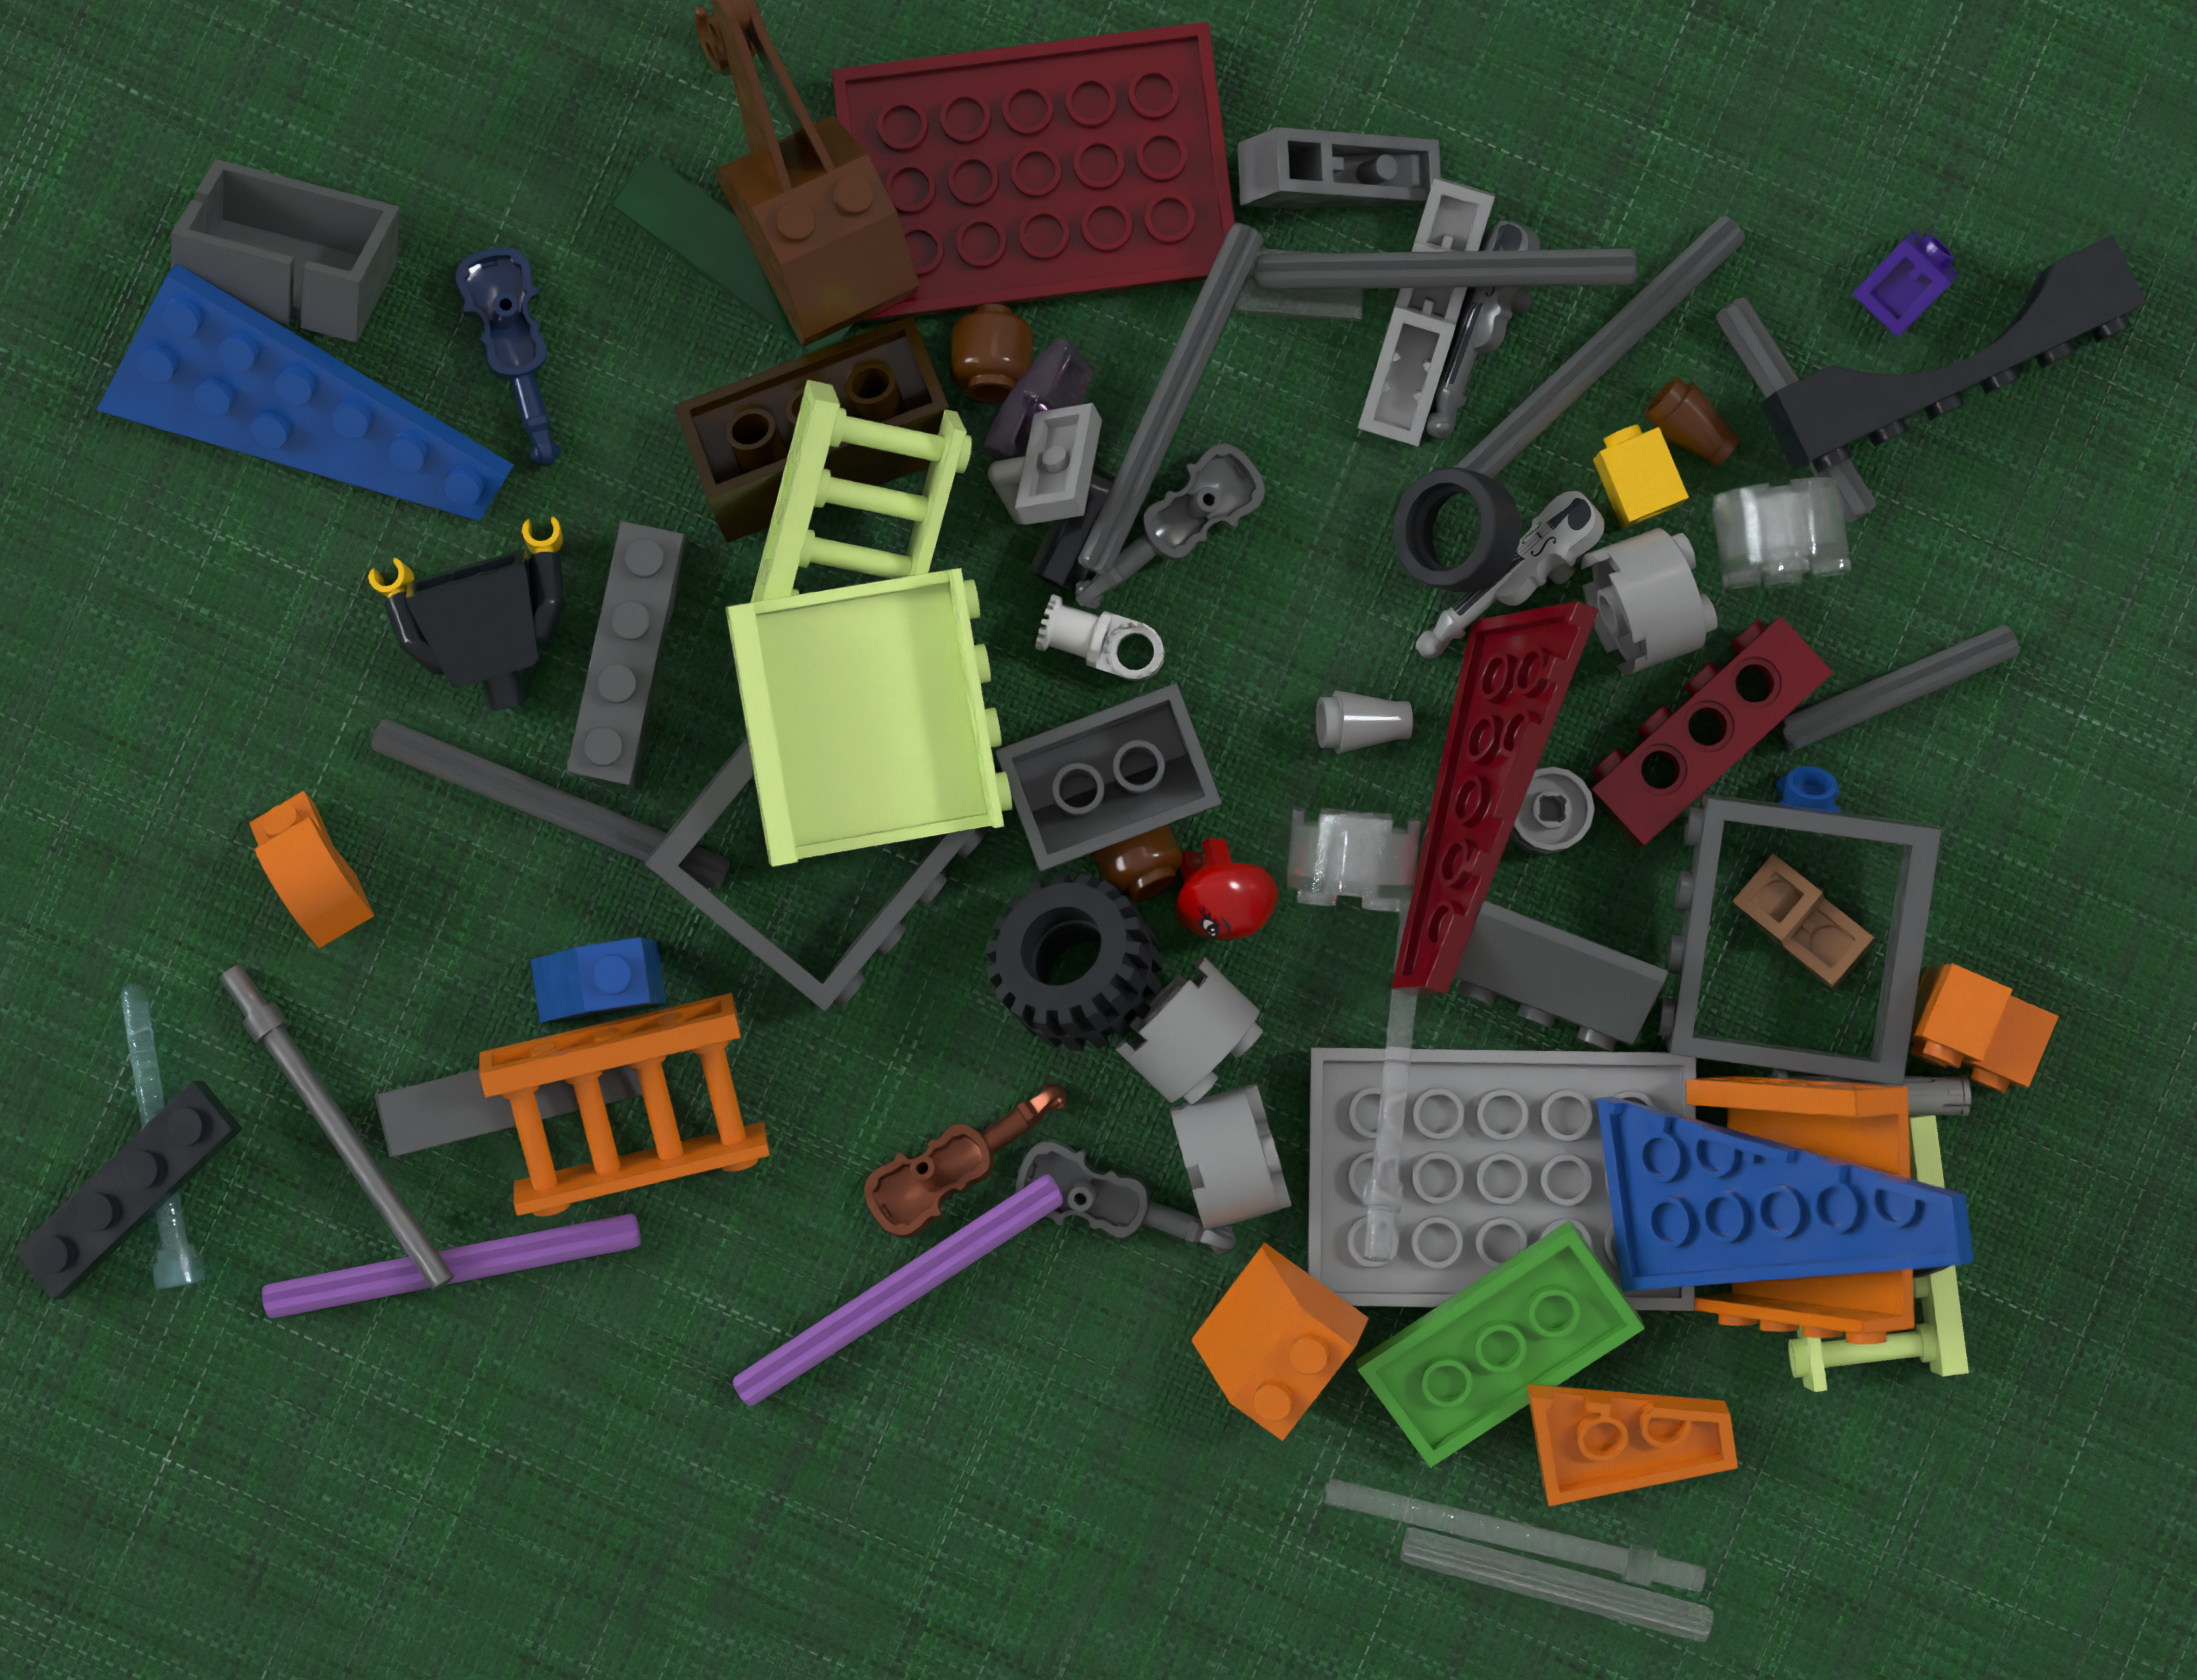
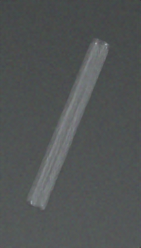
(1556, 1584)

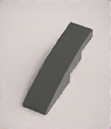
(457, 1108)

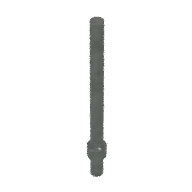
(267, 1026)

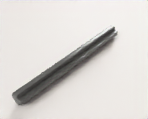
(1446, 269)
(1604, 348)
(1170, 399)
(537, 799)

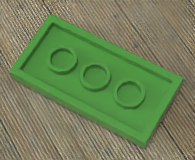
(1514, 1327)

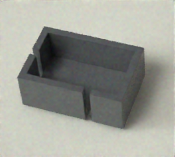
(289, 247)

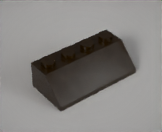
(747, 427)

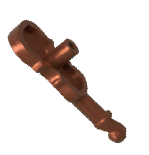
(911, 1191)

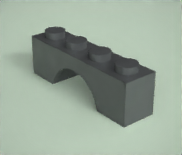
(626, 654)

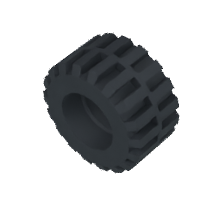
(1048, 925)

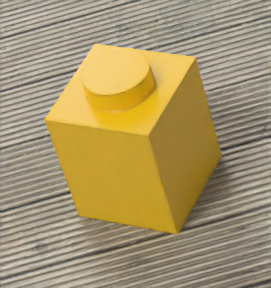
(1639, 475)

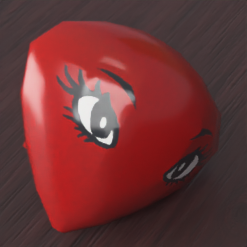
(1223, 897)

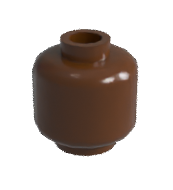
(990, 352)
(1141, 865)

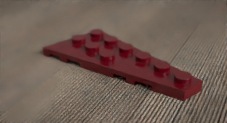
(1497, 730)

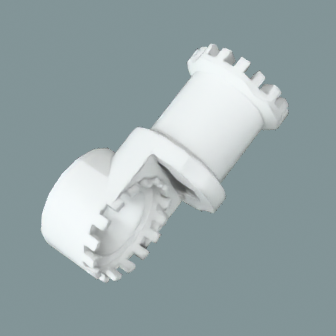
(1096, 638)

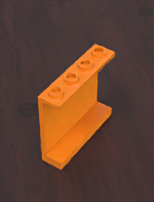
(1843, 1122)

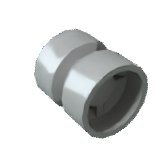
(1553, 813)

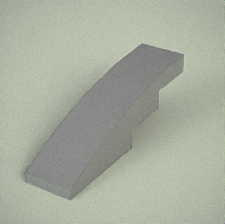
(1424, 318)

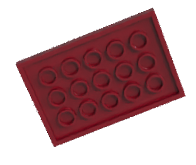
(1048, 166)

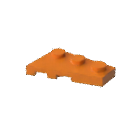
(1625, 1441)

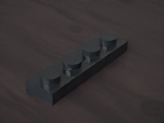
(128, 1190)

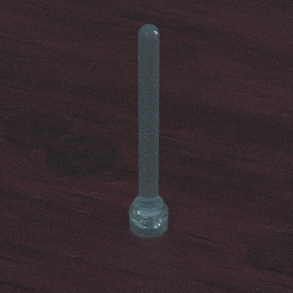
(176, 1260)

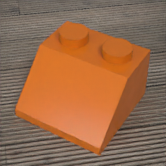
(1277, 1340)

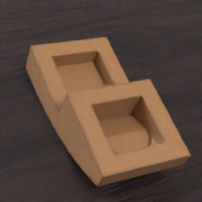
(1803, 922)

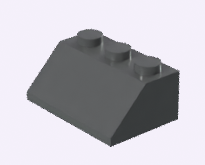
(1108, 777)
(1557, 977)

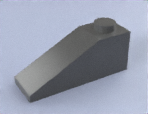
(1335, 169)

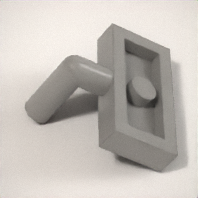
(1055, 471)

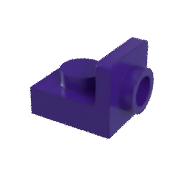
(1907, 281)

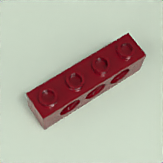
(1790, 676)

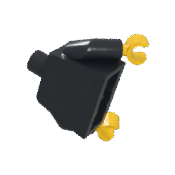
(481, 616)

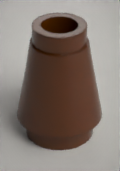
(1691, 421)

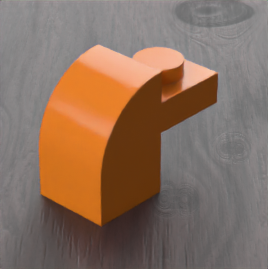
(309, 870)

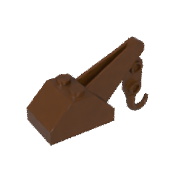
(808, 198)

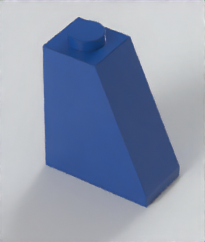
(598, 979)

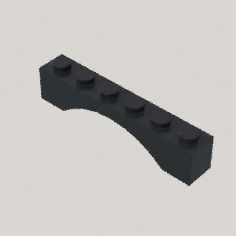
(1843, 406)

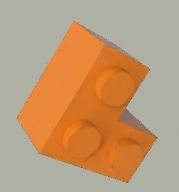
(1978, 1025)

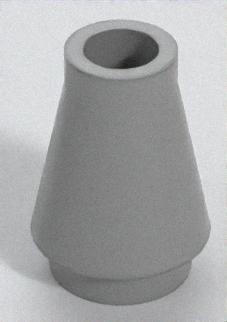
(1360, 721)

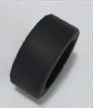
(1415, 530)

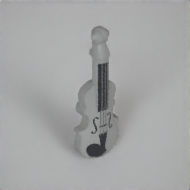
(1549, 549)

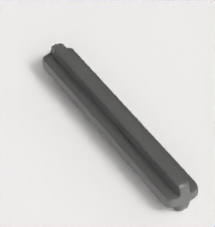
(1773, 372)
(1899, 687)

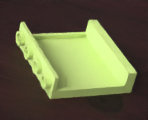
(868, 715)

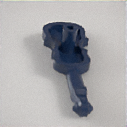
(497, 292)

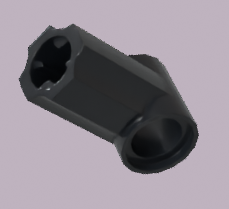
(1059, 552)

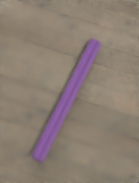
(465, 1263)
(898, 1290)

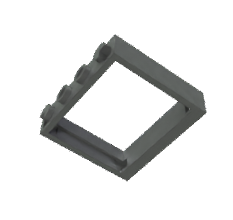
(878, 935)
(1903, 953)

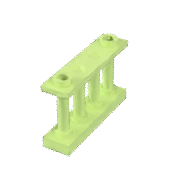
(809, 485)
(1934, 1341)

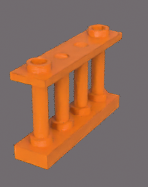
(580, 1059)

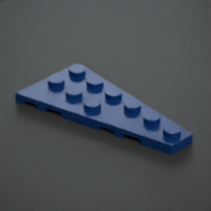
(254, 387)
(1741, 1208)

